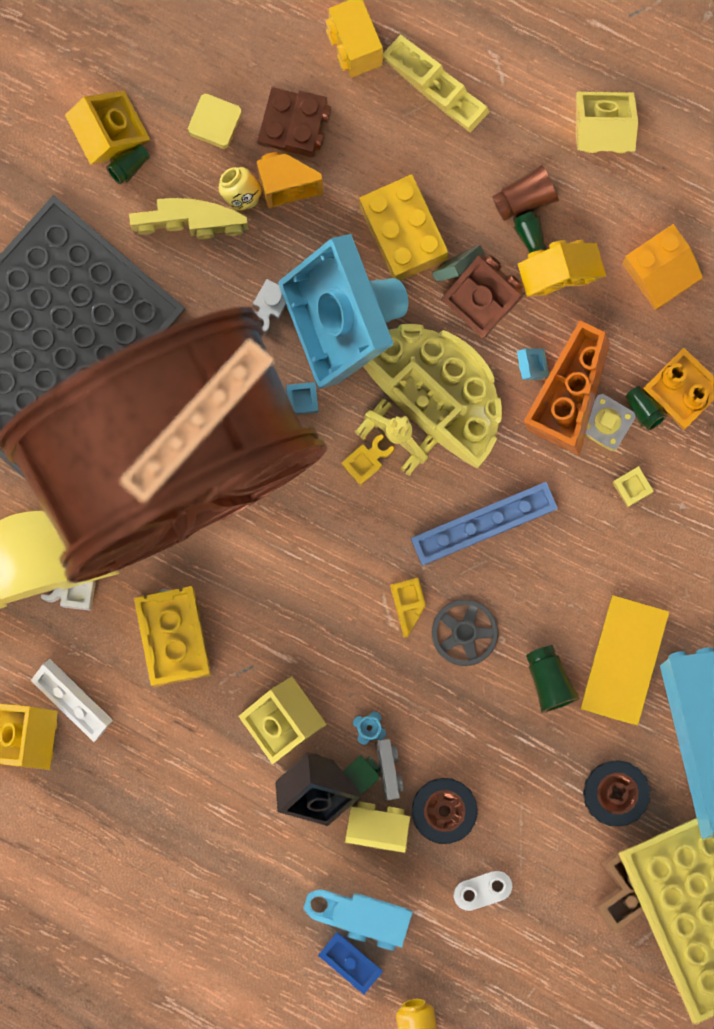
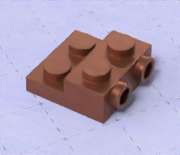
(294, 121)
(483, 294)

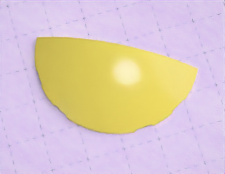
(441, 389)
(31, 557)

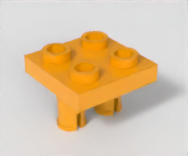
(682, 388)

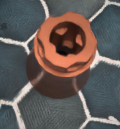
(526, 194)

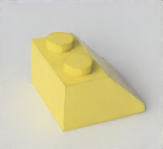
(606, 122)
(282, 719)
(378, 828)

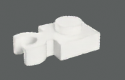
(270, 303)
(75, 598)

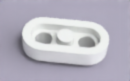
(483, 890)

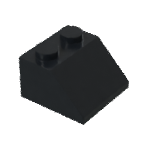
(315, 790)

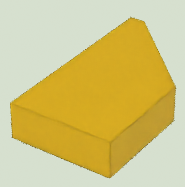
(408, 603)

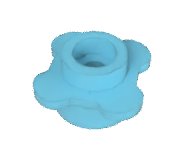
(361, 724)

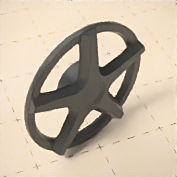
(464, 632)

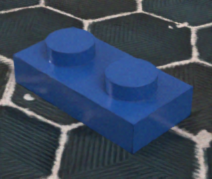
(350, 963)

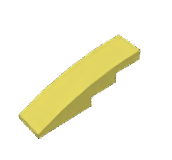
(435, 83)

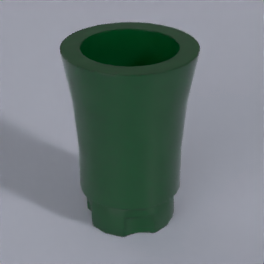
(550, 679)

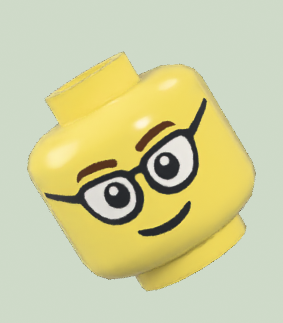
(239, 188)

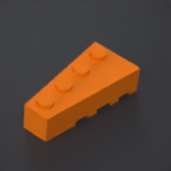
(569, 393)

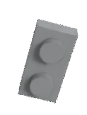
(387, 757)

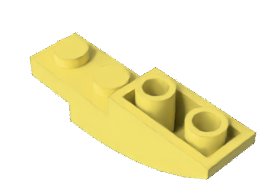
(201, 216)

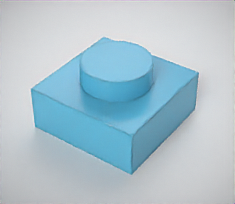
(533, 364)
(303, 397)

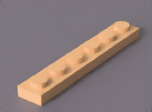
(196, 421)

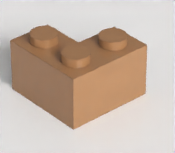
(622, 904)

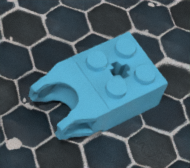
(363, 917)

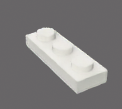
(71, 700)

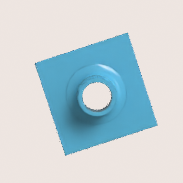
(340, 311)

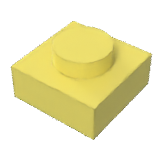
(633, 487)

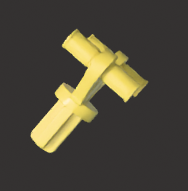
(398, 432)

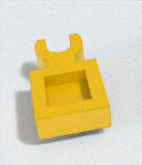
(364, 463)

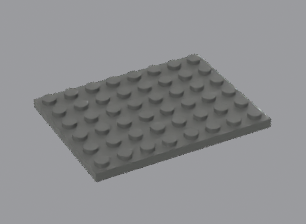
(68, 306)

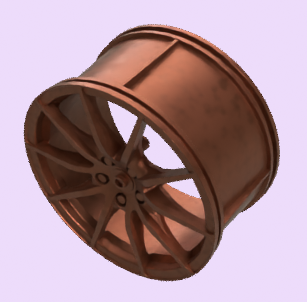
(104, 419)

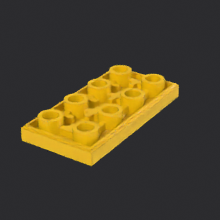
(624, 660)

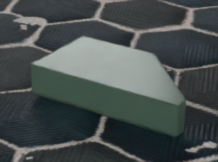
(457, 264)

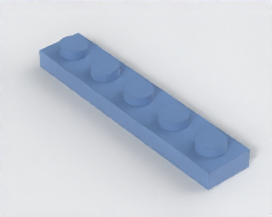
(484, 523)

